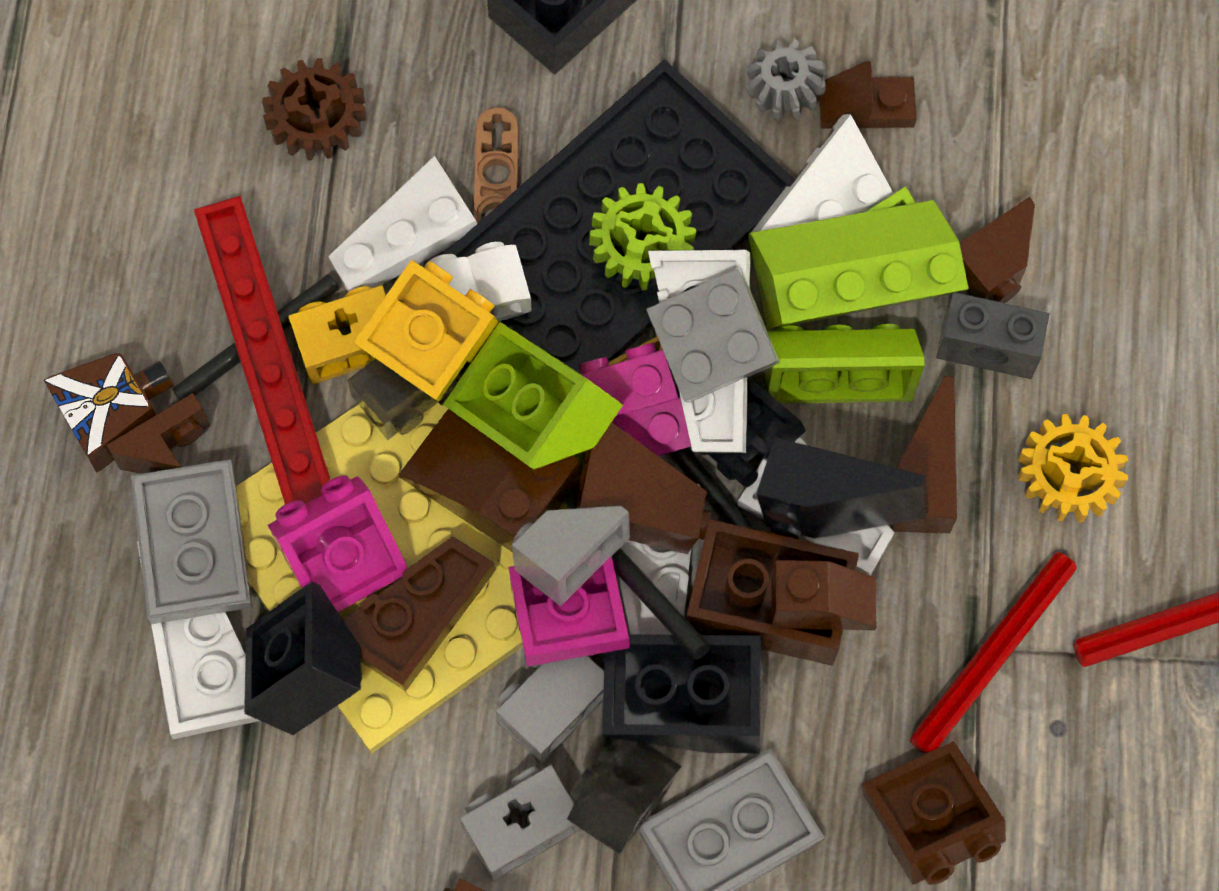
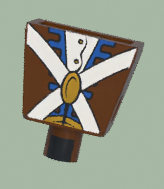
(106, 401)

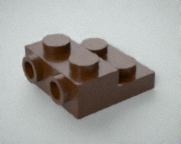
(936, 814)

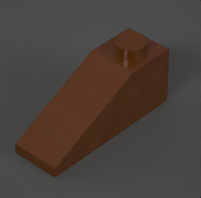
(934, 455)

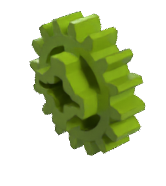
(624, 224)

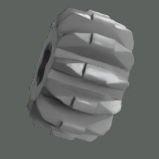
(781, 96)

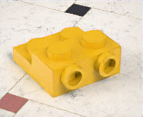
(427, 328)

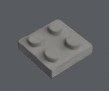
(713, 335)

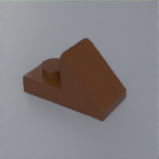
(869, 99)
(149, 444)

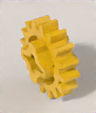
(1055, 466)

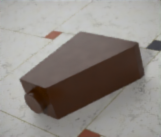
(661, 501)

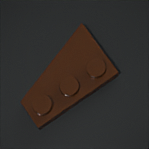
(416, 613)

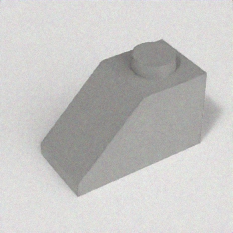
(568, 547)

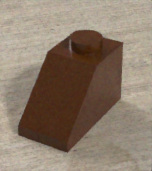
(999, 254)
(821, 597)

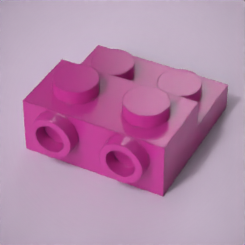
(649, 397)
(339, 542)
(582, 626)

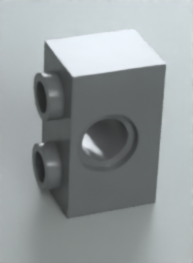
(992, 335)

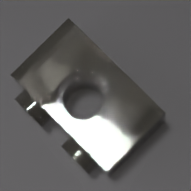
(621, 792)

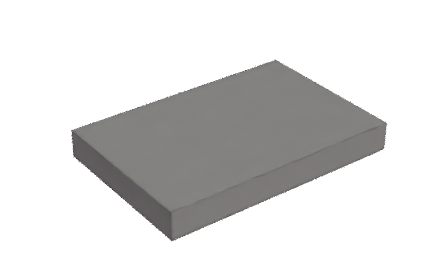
(191, 541)
(731, 829)

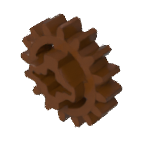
(291, 114)

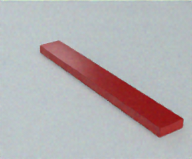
(263, 350)

